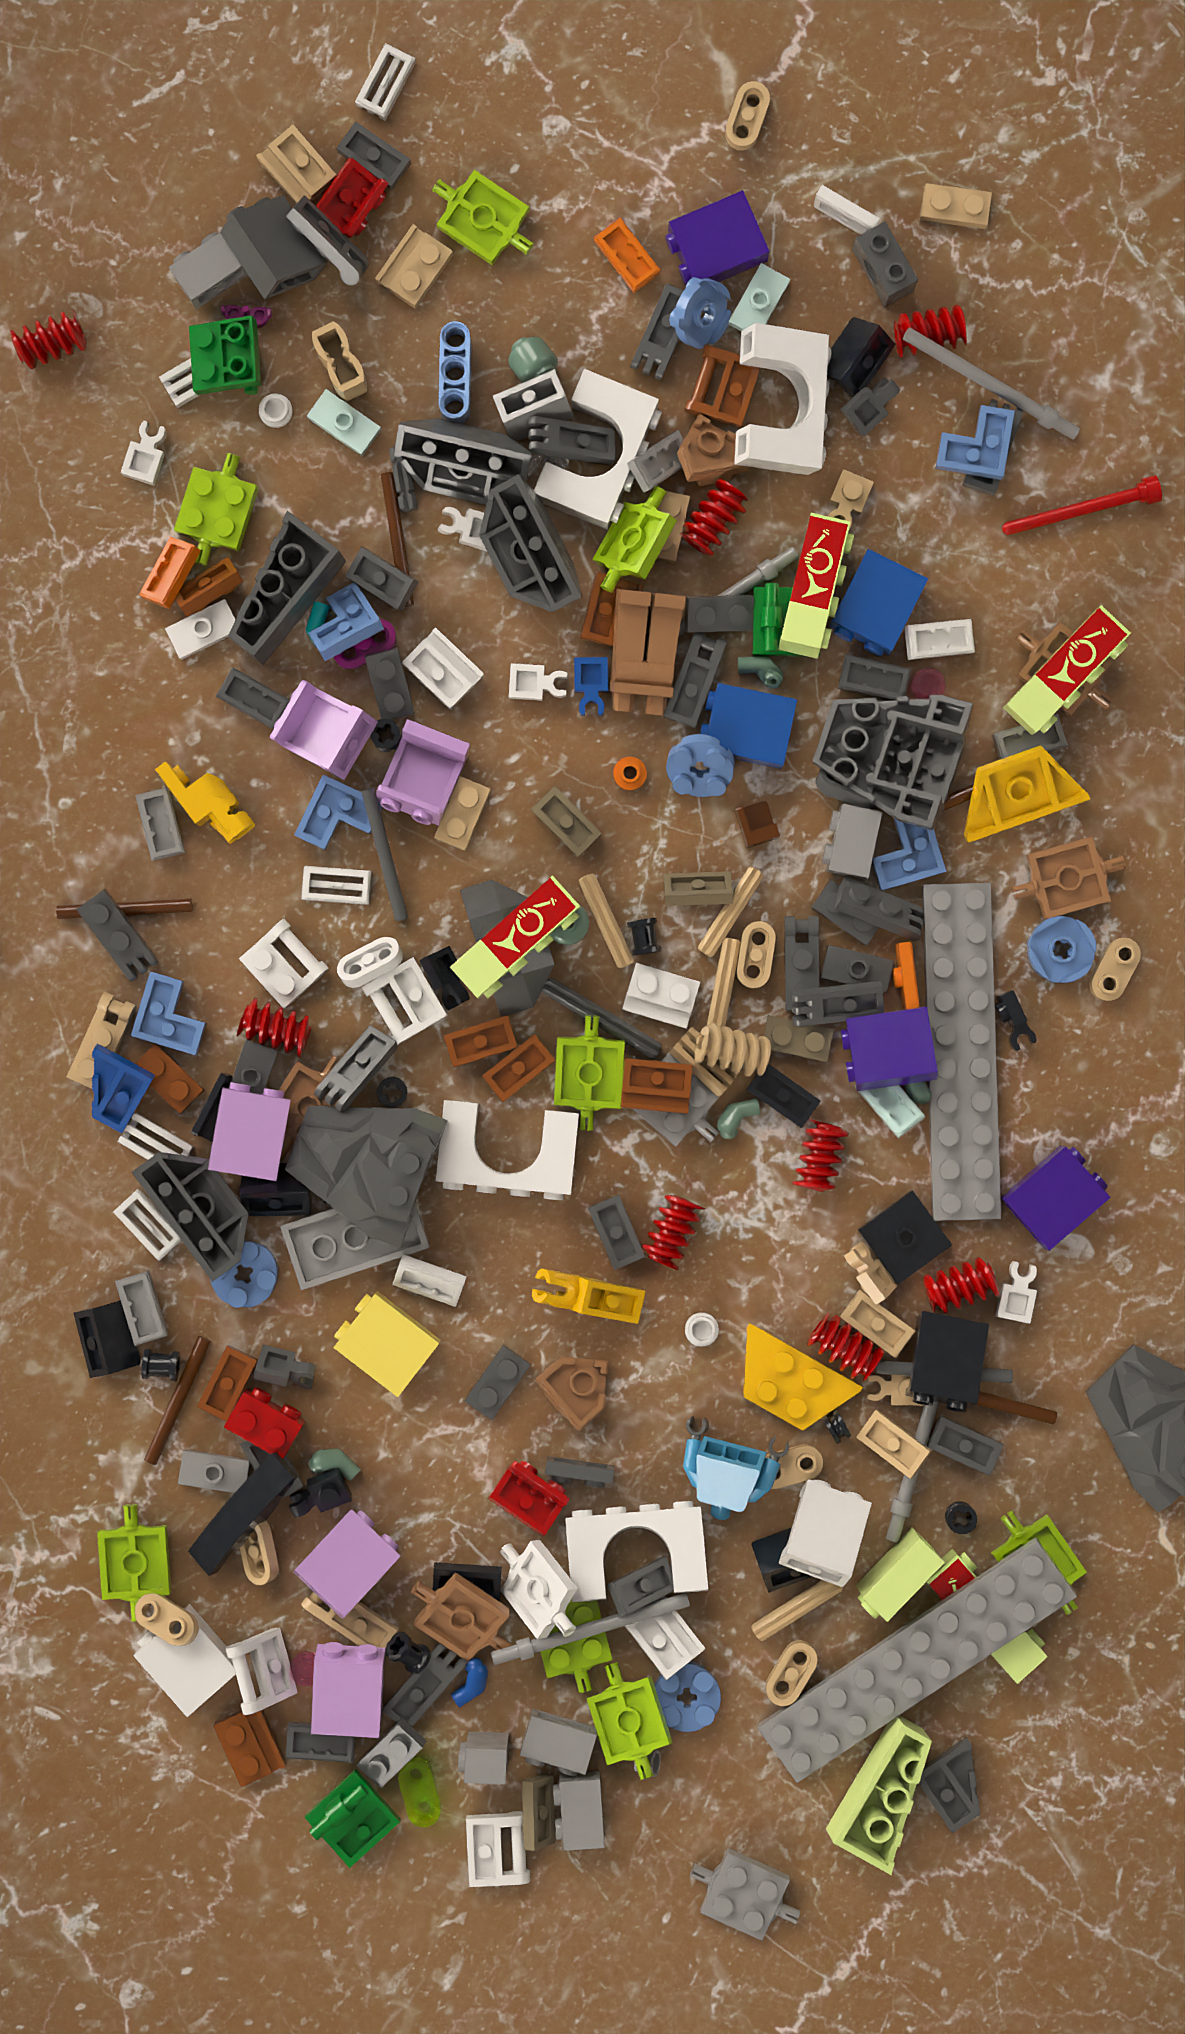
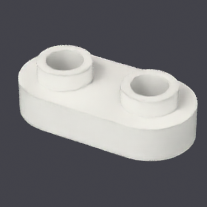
(370, 962)

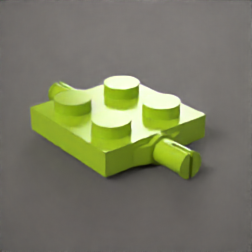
(483, 217)
(216, 508)
(634, 540)
(589, 1072)
(1052, 1542)
(134, 1560)
(580, 1654)
(629, 1720)

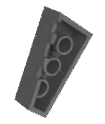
(284, 588)

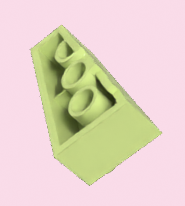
(881, 1795)

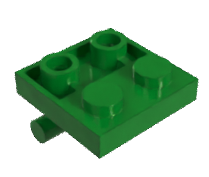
(225, 356)
(769, 619)
(352, 1818)

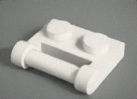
(275, 971)
(413, 993)
(270, 1667)
(485, 1850)

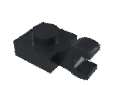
(441, 975)
(1012, 1012)
(323, 1490)

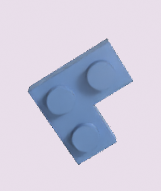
(983, 454)
(353, 622)
(329, 806)
(916, 860)
(157, 1017)

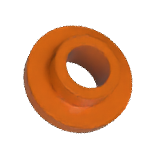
(622, 781)

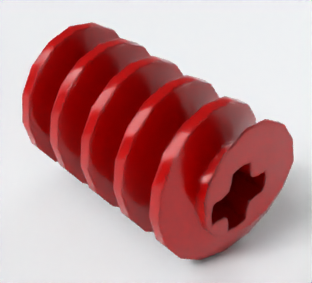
(936, 328)
(49, 340)
(714, 517)
(275, 1027)
(821, 1156)
(672, 1230)
(960, 1285)
(846, 1347)

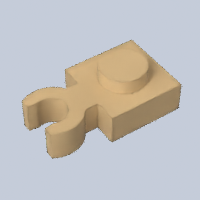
(850, 495)
(872, 1275)
(894, 1387)

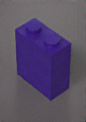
(717, 240)
(890, 1049)
(1056, 1196)

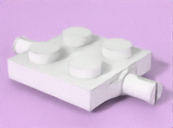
(538, 1589)

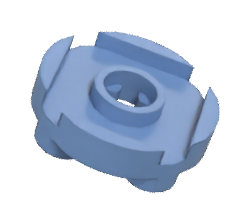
(699, 296)
(697, 782)
(1080, 954)
(262, 1281)
(699, 1711)

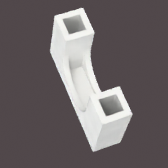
(804, 361)
(631, 416)
(462, 1165)
(677, 1527)

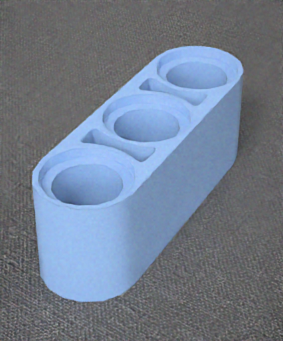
(451, 358)

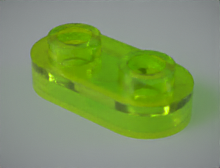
(419, 1790)

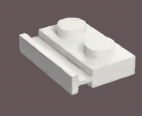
(443, 669)
(661, 995)
(666, 1641)

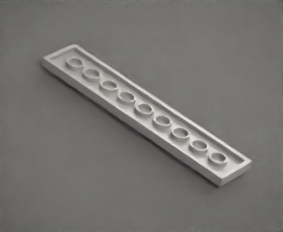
(964, 1043)
(917, 1660)

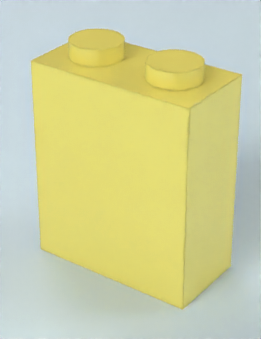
(385, 1342)

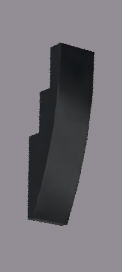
(242, 1513)

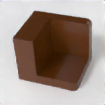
(756, 824)

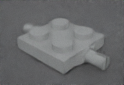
(676, 1125)
(744, 1894)

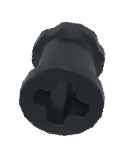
(388, 745)
(644, 936)
(160, 1365)
(408, 1653)

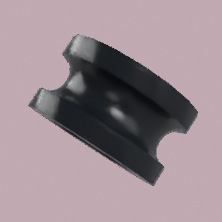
(383, 1098)
(836, 1427)
(958, 1527)

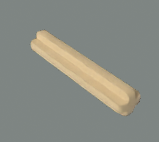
(730, 912)
(606, 920)
(724, 982)
(794, 1609)

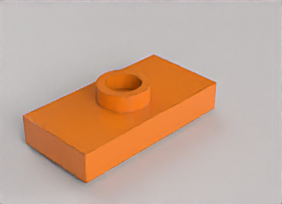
(627, 255)
(169, 572)
(905, 975)

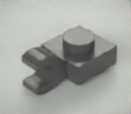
(867, 407)
(279, 1366)

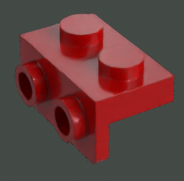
(352, 198)
(265, 1422)
(529, 1497)

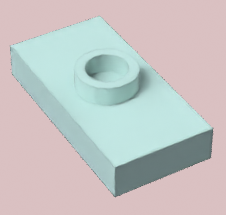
(759, 298)
(344, 422)
(894, 1108)

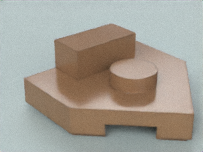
(708, 453)
(575, 1388)

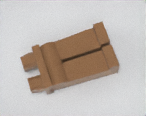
(655, 672)

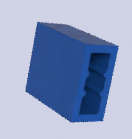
(877, 603)
(750, 724)

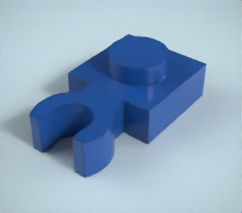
(591, 679)

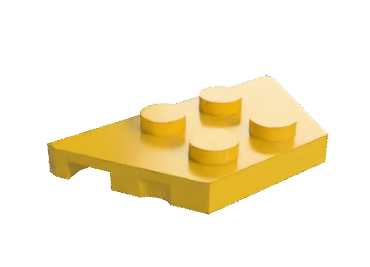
(1018, 792)
(791, 1381)

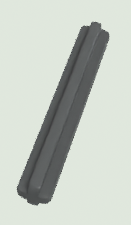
(607, 1021)

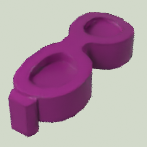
(261, 314)

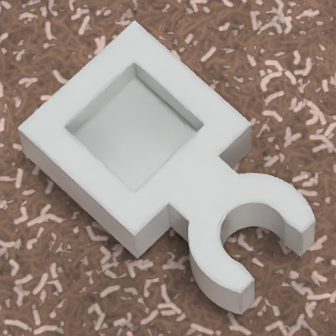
(144, 459)
(468, 526)
(529, 682)
(1017, 1300)

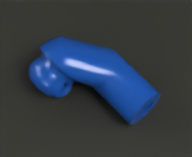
(475, 1682)

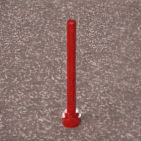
(1146, 491)

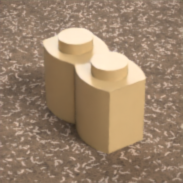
(338, 359)

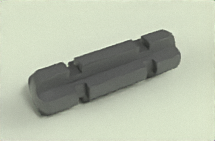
(404, 485)

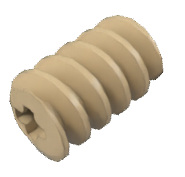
(732, 1047)

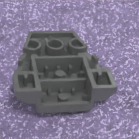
(896, 752)
(367, 1163)
(1144, 1415)

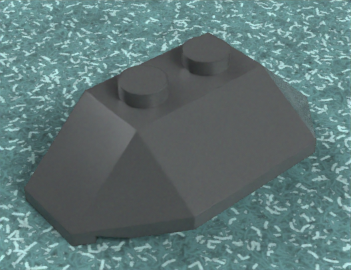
(458, 457)
(527, 547)
(486, 907)
(197, 1208)

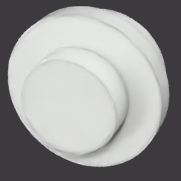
(275, 410)
(701, 1329)

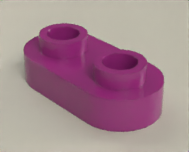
(366, 647)

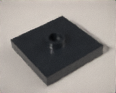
(904, 1237)

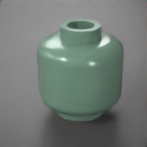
(531, 358)
(575, 933)

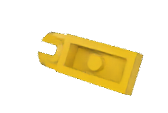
(207, 800)
(591, 1296)

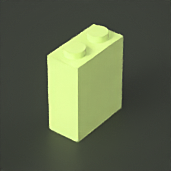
(898, 1575)

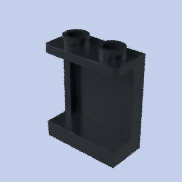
(947, 1361)

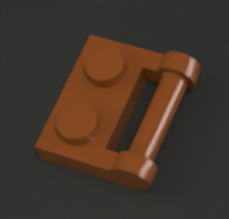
(734, 390)

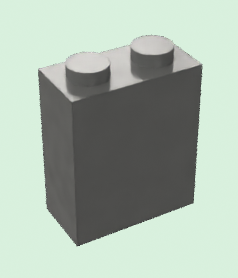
(271, 248)

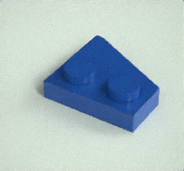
(116, 1087)

